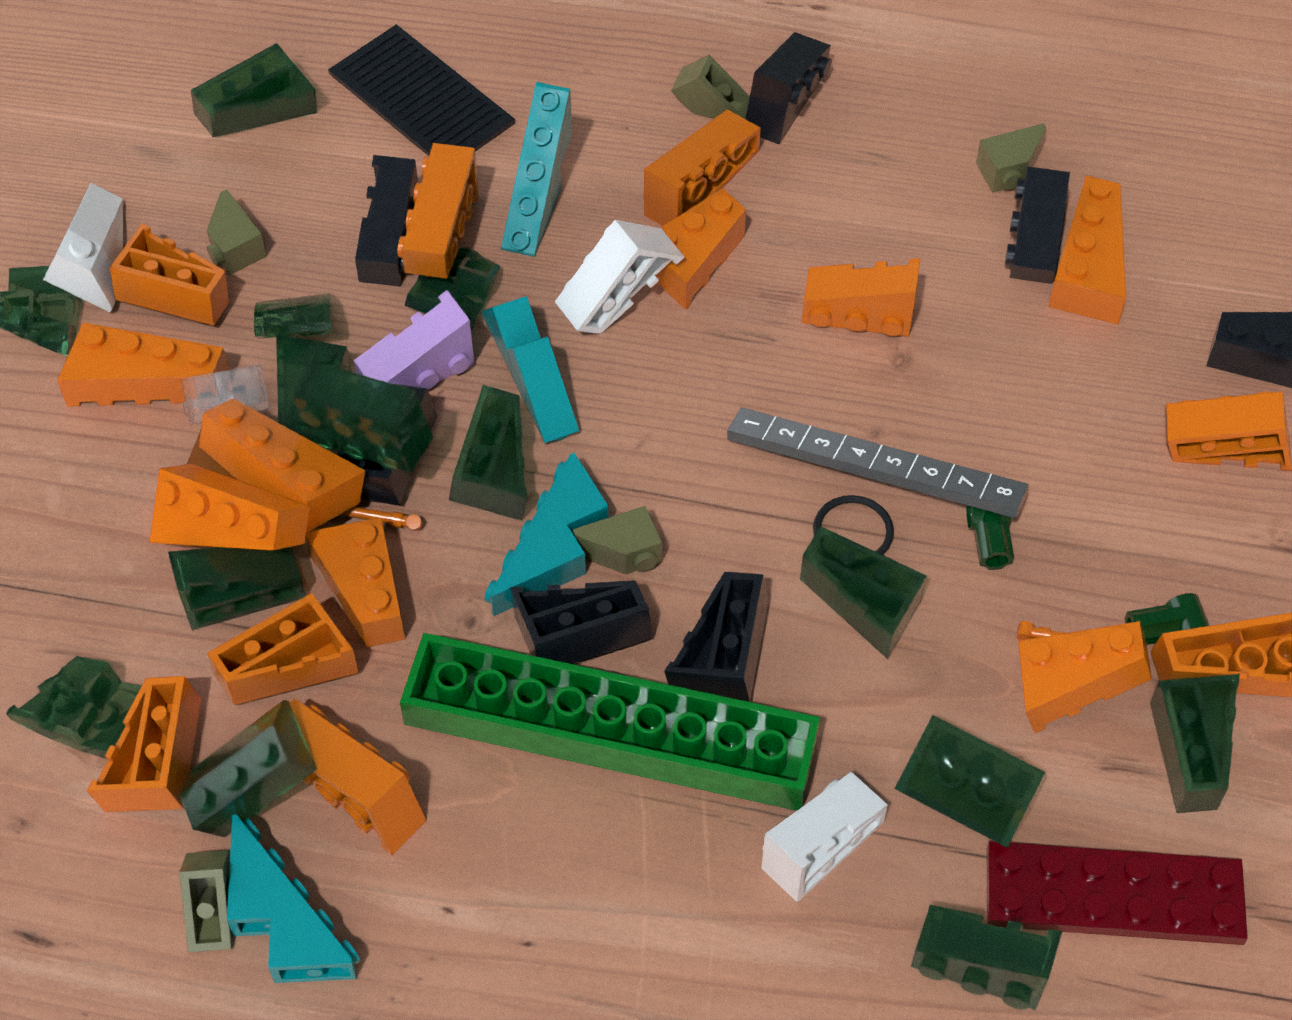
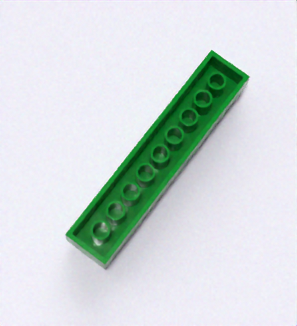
(610, 721)

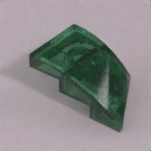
(467, 282)
(39, 310)
(293, 316)
(79, 706)

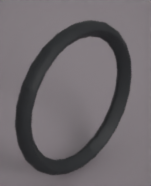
(861, 500)

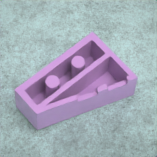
(425, 351)

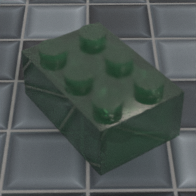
(363, 417)

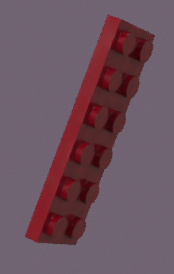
(1116, 893)

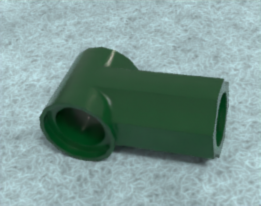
(991, 537)
(1177, 614)

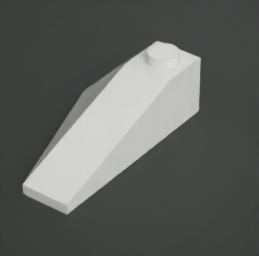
(90, 249)

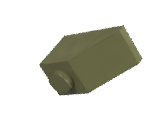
(709, 89)
(1007, 155)
(233, 236)
(622, 542)
(205, 900)

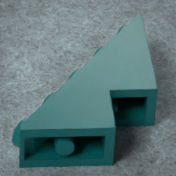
(539, 169)
(532, 368)
(547, 544)
(272, 905)

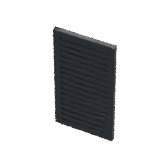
(420, 93)

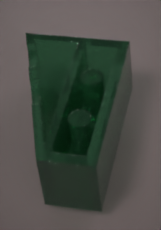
(491, 458)

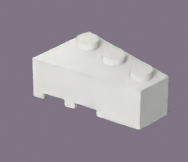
(613, 273)
(821, 835)

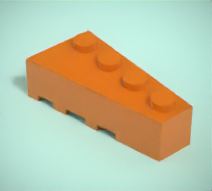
(698, 166)
(439, 210)
(1092, 262)
(133, 365)
(280, 461)
(219, 511)
(1252, 647)
(359, 779)

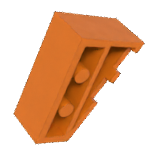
(706, 240)
(167, 280)
(862, 298)
(1230, 428)
(361, 576)
(283, 654)
(1080, 668)
(153, 751)

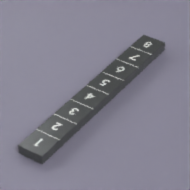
(878, 462)

